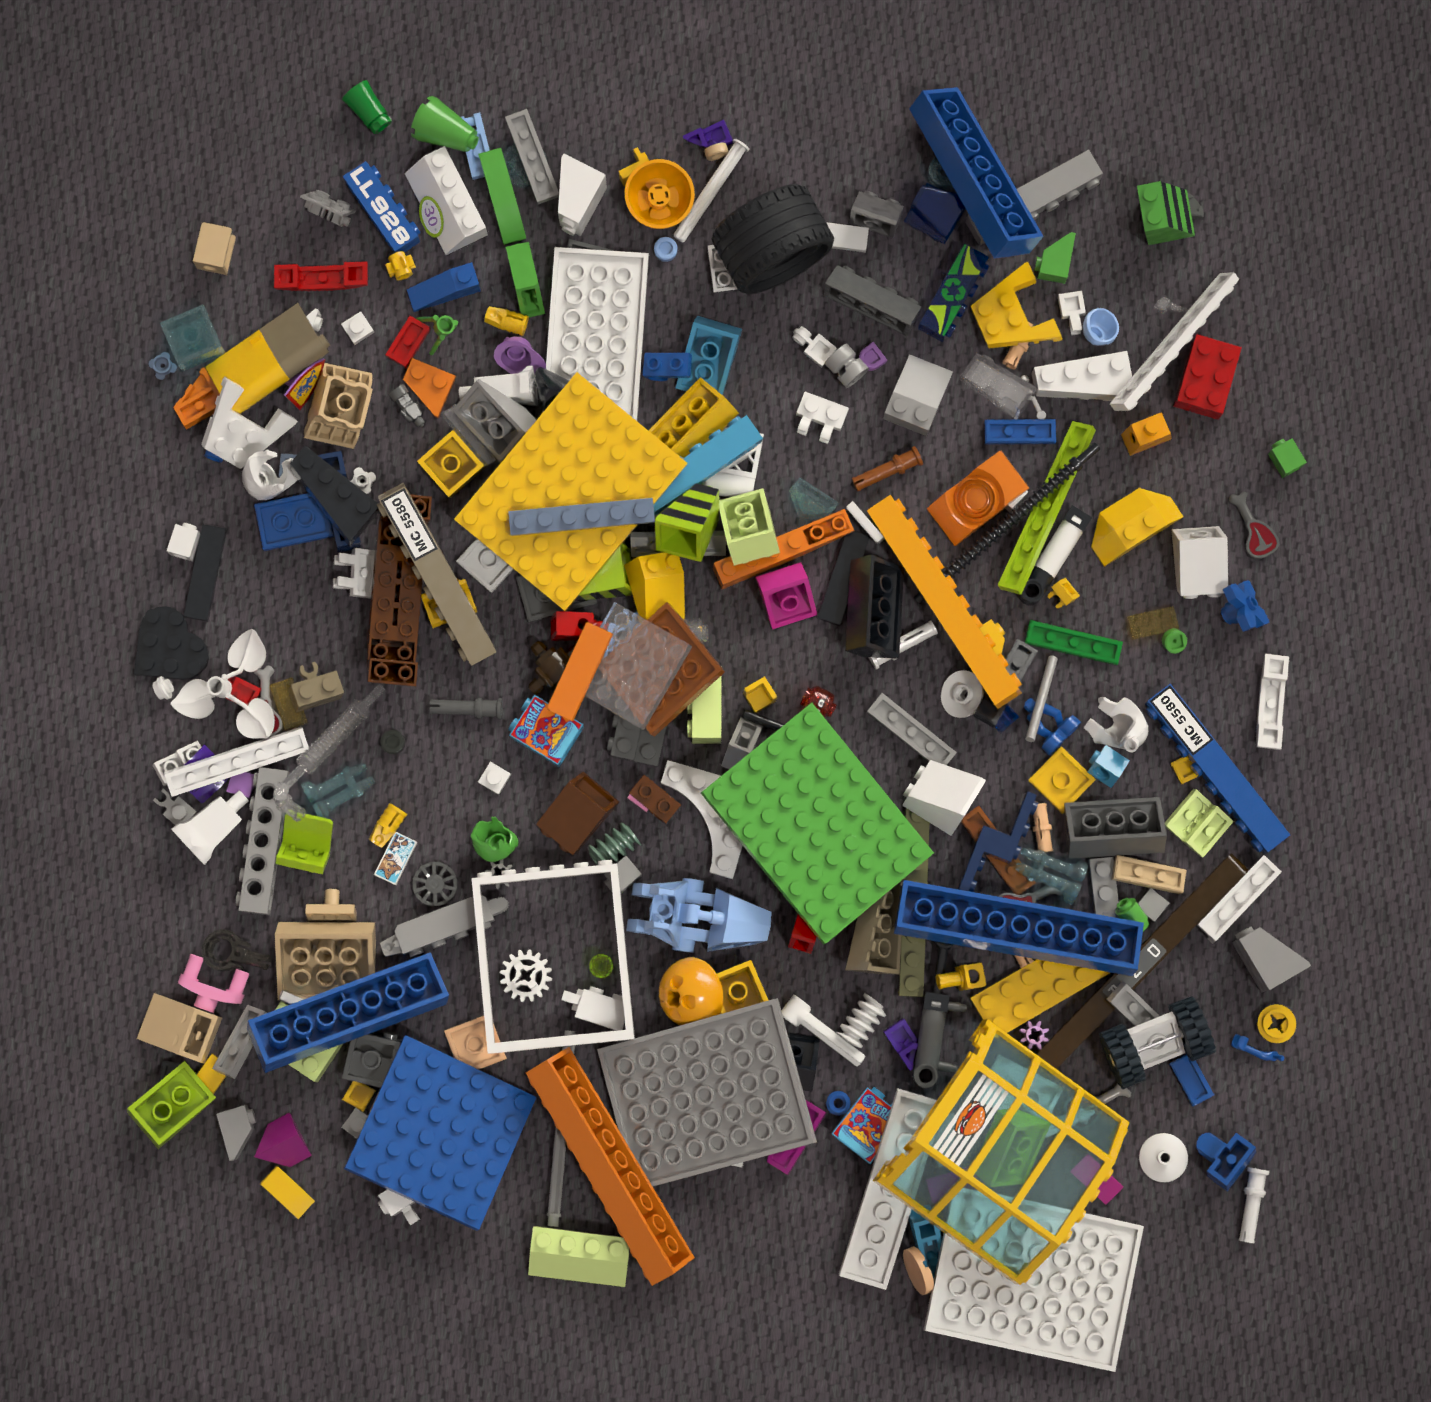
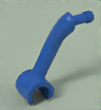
(1240, 1043)

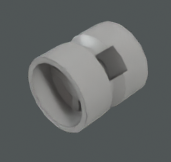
(846, 365)

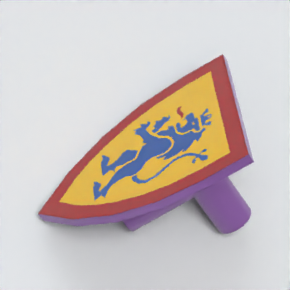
(304, 384)

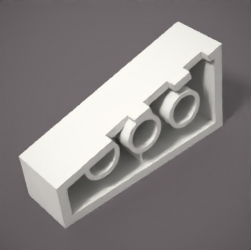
(1084, 378)

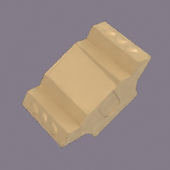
(339, 406)

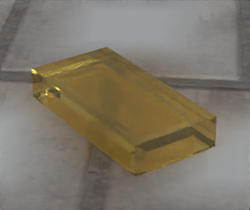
(1152, 623)
(284, 705)

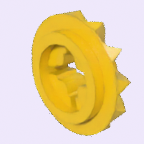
(1287, 1026)

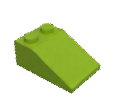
(170, 1104)

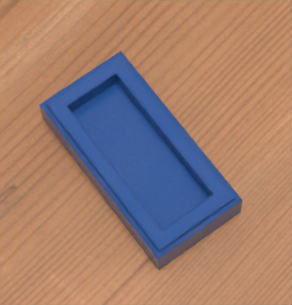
(1191, 1080)

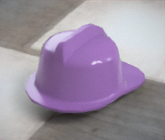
(516, 355)

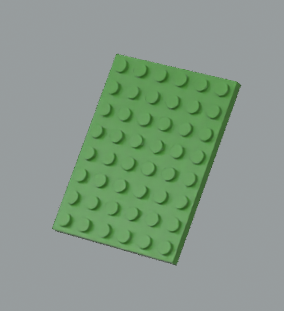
(817, 823)

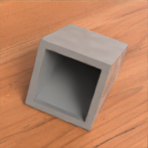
(1267, 958)

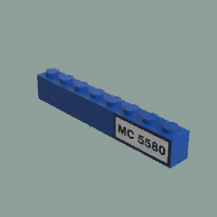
(1217, 770)

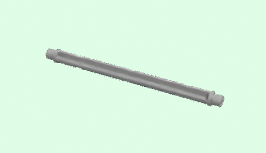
(557, 1168)

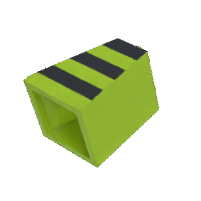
(688, 523)
(611, 579)

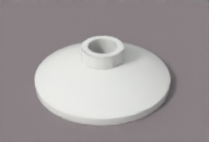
(954, 694)
(1151, 1161)

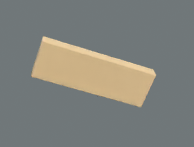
(1149, 874)

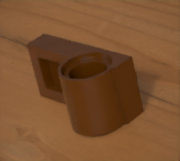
(654, 799)

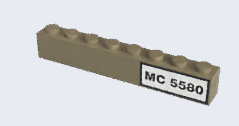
(436, 573)

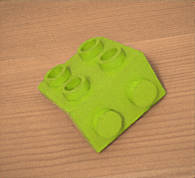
(306, 843)

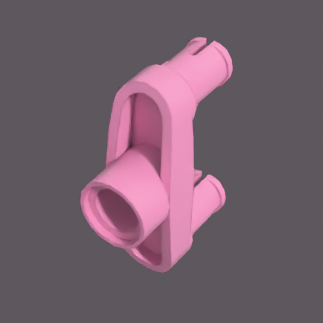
(208, 995)

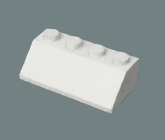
(438, 178)

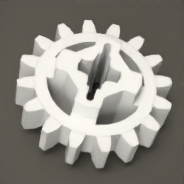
(538, 966)

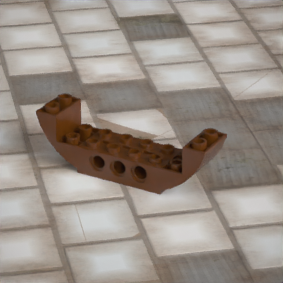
(394, 608)

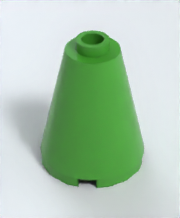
(443, 127)

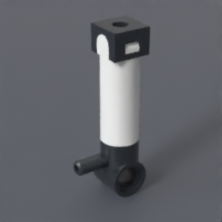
(1055, 554)

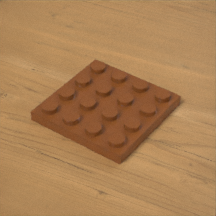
(694, 675)

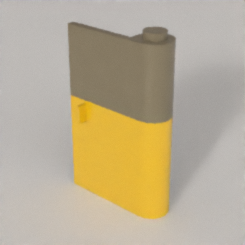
(269, 357)

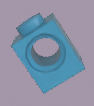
(1107, 765)

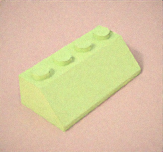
(578, 1256)

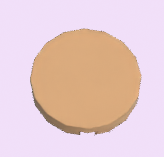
(918, 1273)

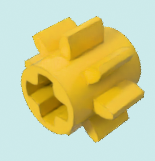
(400, 265)

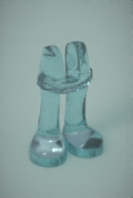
(347, 776)
(1069, 888)

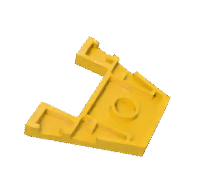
(1002, 316)

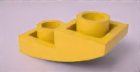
(287, 1192)

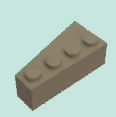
(874, 944)

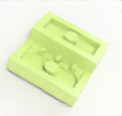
(1198, 823)

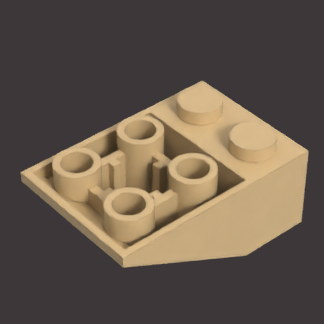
(179, 1028)

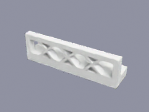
(1239, 898)

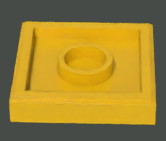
(1061, 779)

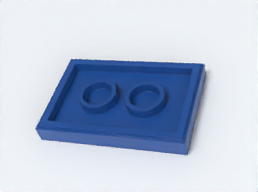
(291, 522)

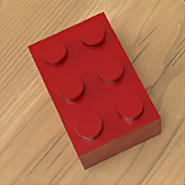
(1207, 376)

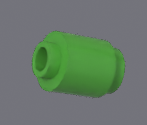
(1131, 910)

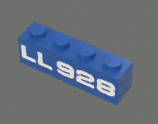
(381, 208)

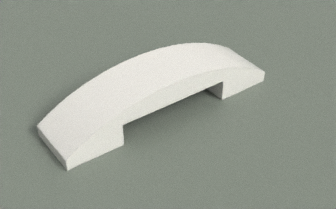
(1271, 701)

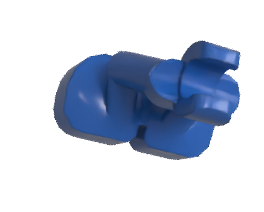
(1064, 728)

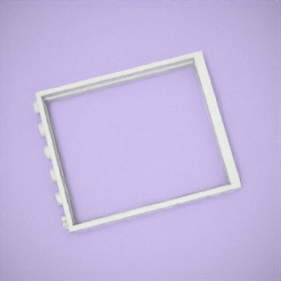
(534, 873)

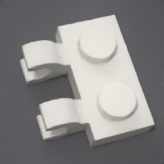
(822, 412)
(361, 572)

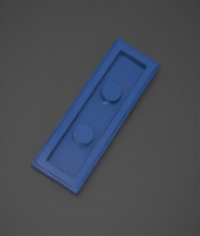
(1020, 431)

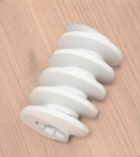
(862, 1021)

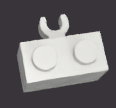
(394, 1204)

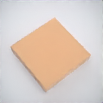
(470, 1044)

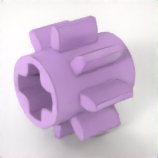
(1040, 1038)

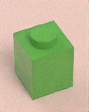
(1286, 457)

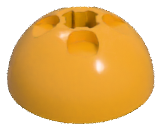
(668, 185)
(690, 991)

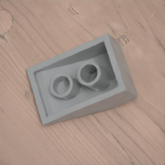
(917, 395)
(493, 418)

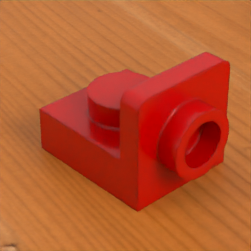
(243, 690)

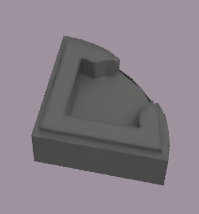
(1195, 207)

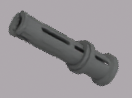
(479, 707)

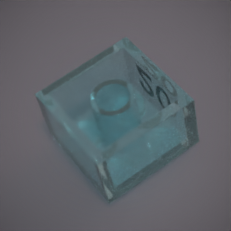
(192, 338)

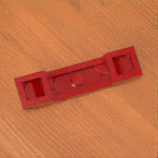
(321, 278)

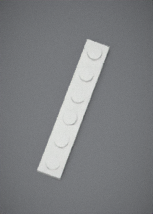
(236, 761)

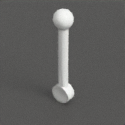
(1040, 414)

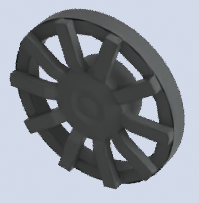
(435, 884)

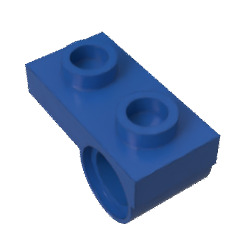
(667, 365)

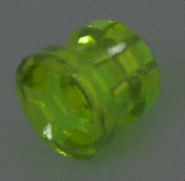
(601, 966)

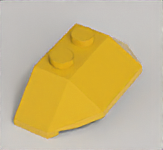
(1132, 523)

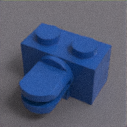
(1226, 1159)

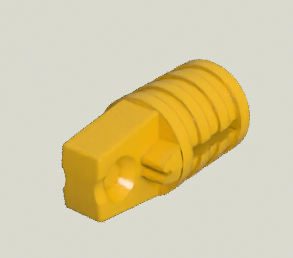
(507, 320)
(387, 825)

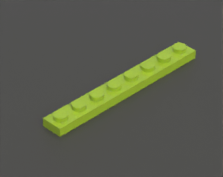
(1043, 517)

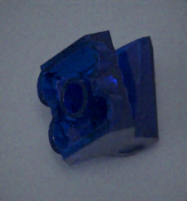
(935, 212)

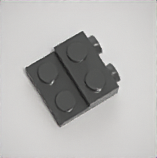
(634, 743)
(371, 1058)

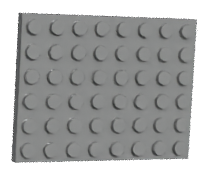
(708, 1093)

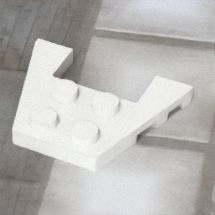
(234, 435)

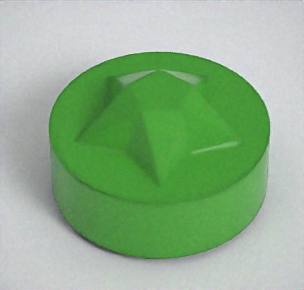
(1174, 640)

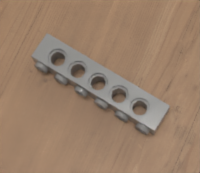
(261, 902)

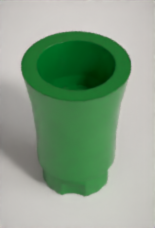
(367, 107)

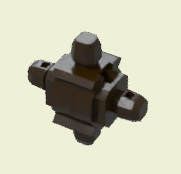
(550, 666)

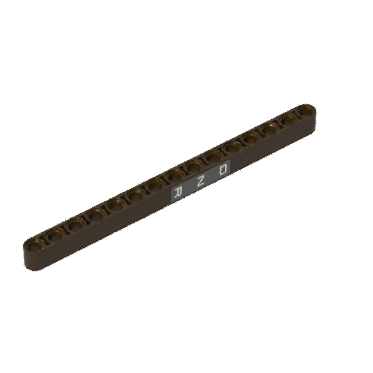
(1152, 952)

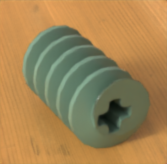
(613, 845)

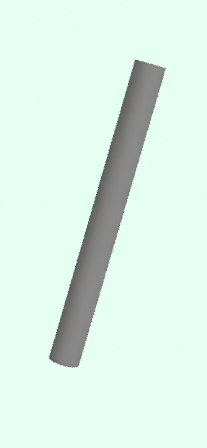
(1041, 698)

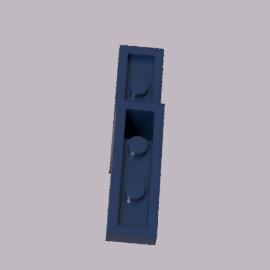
(998, 844)

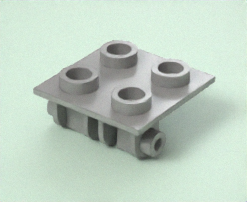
(320, 199)

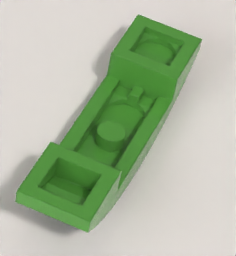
(502, 196)

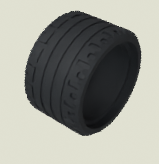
(772, 238)

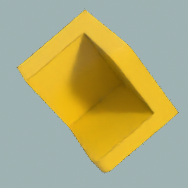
(759, 695)

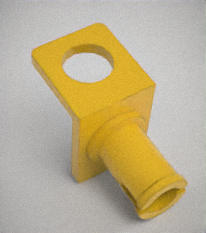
(961, 977)

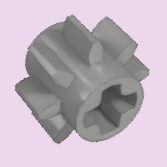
(501, 866)

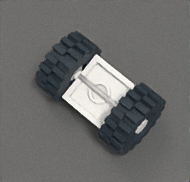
(1157, 1041)

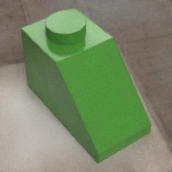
(1056, 260)

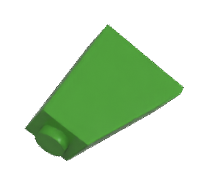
(525, 279)

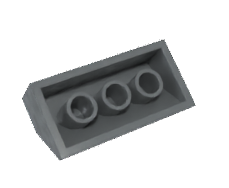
(872, 300)
(1114, 827)

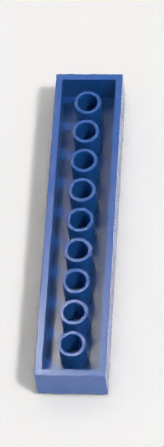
(1019, 928)

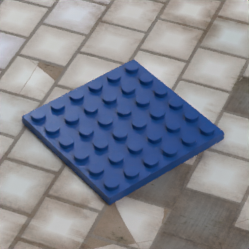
(440, 1133)

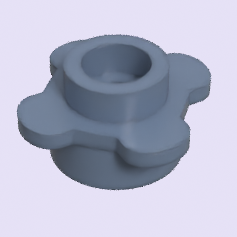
(156, 363)

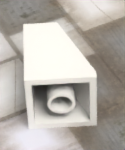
(578, 194)
(1200, 561)
(942, 795)

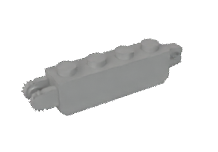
(440, 925)

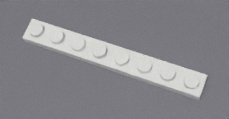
(1174, 341)

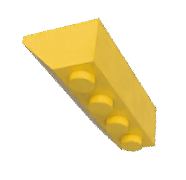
(694, 418)

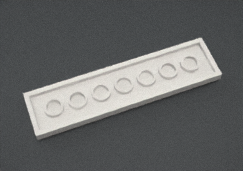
(881, 1215)

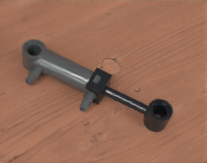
(932, 1025)

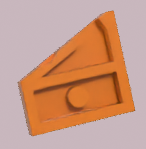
(429, 385)
(198, 400)

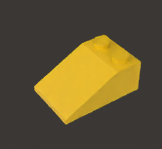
(655, 581)

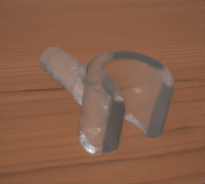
(1164, 303)

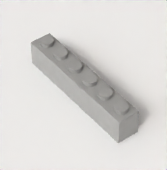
(1055, 186)

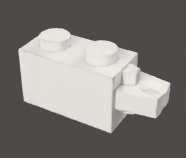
(597, 1008)

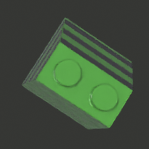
(1165, 212)

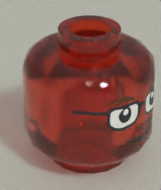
(821, 699)

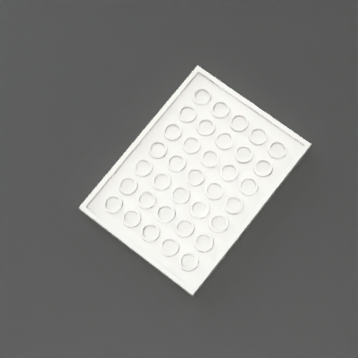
(1064, 1312)

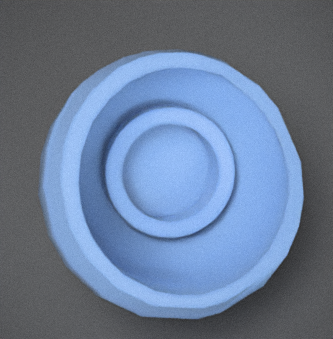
(1100, 327)

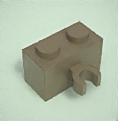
(315, 689)

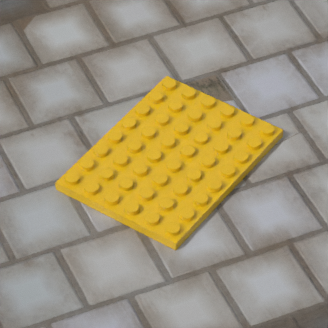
(572, 455)

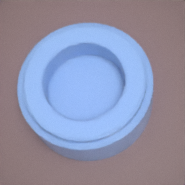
(665, 249)

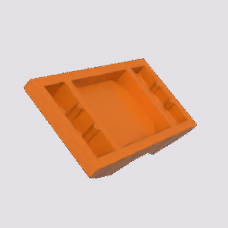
(977, 498)

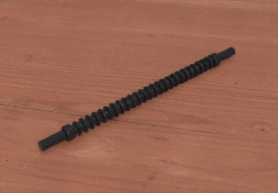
(1075, 464)

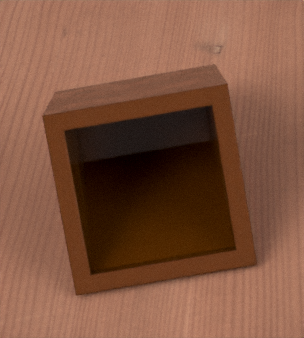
(577, 813)

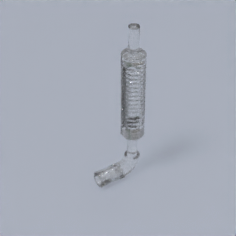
(321, 748)

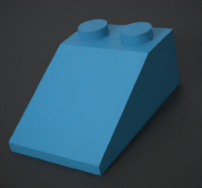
(712, 352)

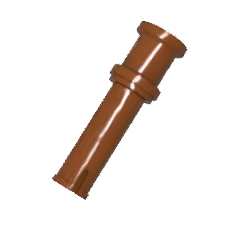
(896, 465)

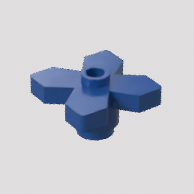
(1243, 607)

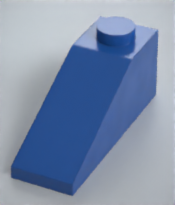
(444, 287)

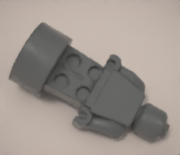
(411, 409)

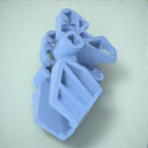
(732, 919)

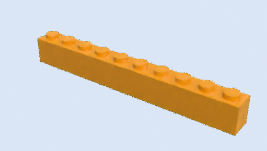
(944, 602)

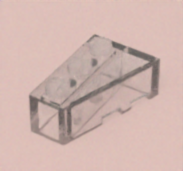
(998, 385)

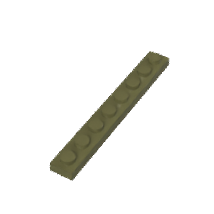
(913, 949)

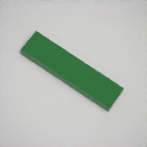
(1073, 642)

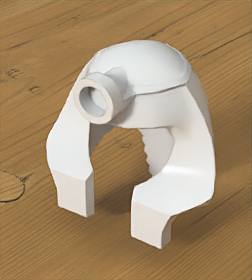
(261, 479)
(1128, 728)

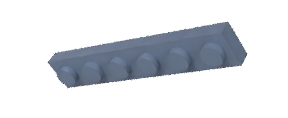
(581, 516)

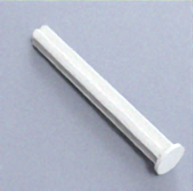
(711, 190)

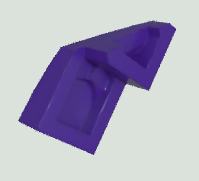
(711, 135)
(903, 1041)

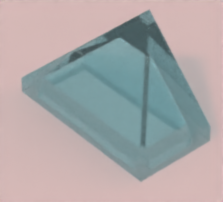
(810, 501)

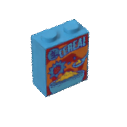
(545, 731)
(864, 1124)

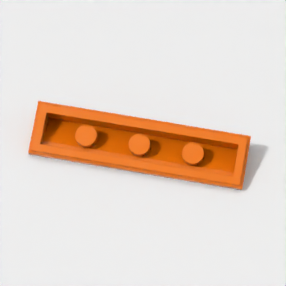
(579, 671)

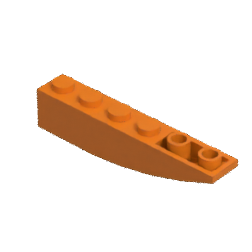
(791, 546)

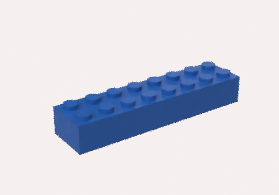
(976, 172)
(347, 1012)

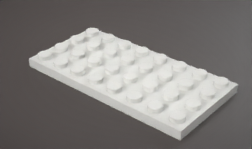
(599, 320)

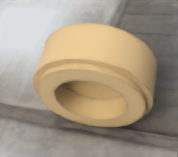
(716, 151)

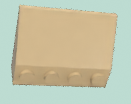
(322, 955)

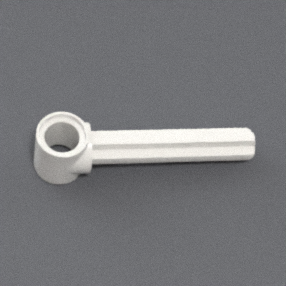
(797, 1013)

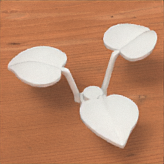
(196, 696)

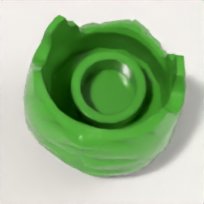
(493, 840)

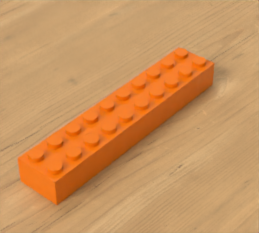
(610, 1166)

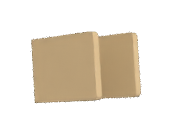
(214, 248)

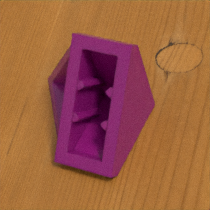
(283, 1143)

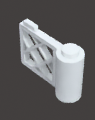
(736, 482)

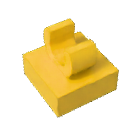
(1065, 592)

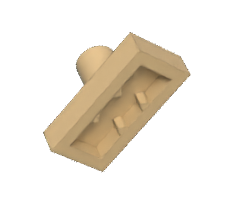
(331, 909)

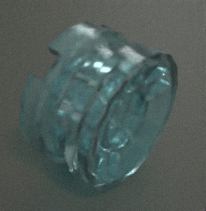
(936, 179)

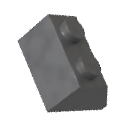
(876, 213)

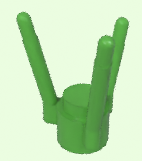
(442, 326)

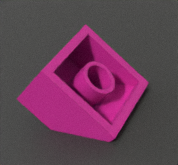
(786, 595)

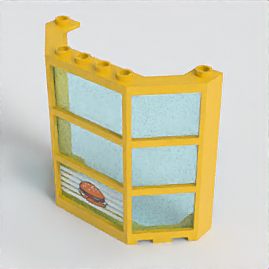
(1007, 1156)

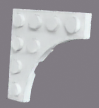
(691, 783)

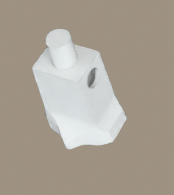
(518, 386)
(210, 825)

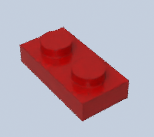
(408, 342)

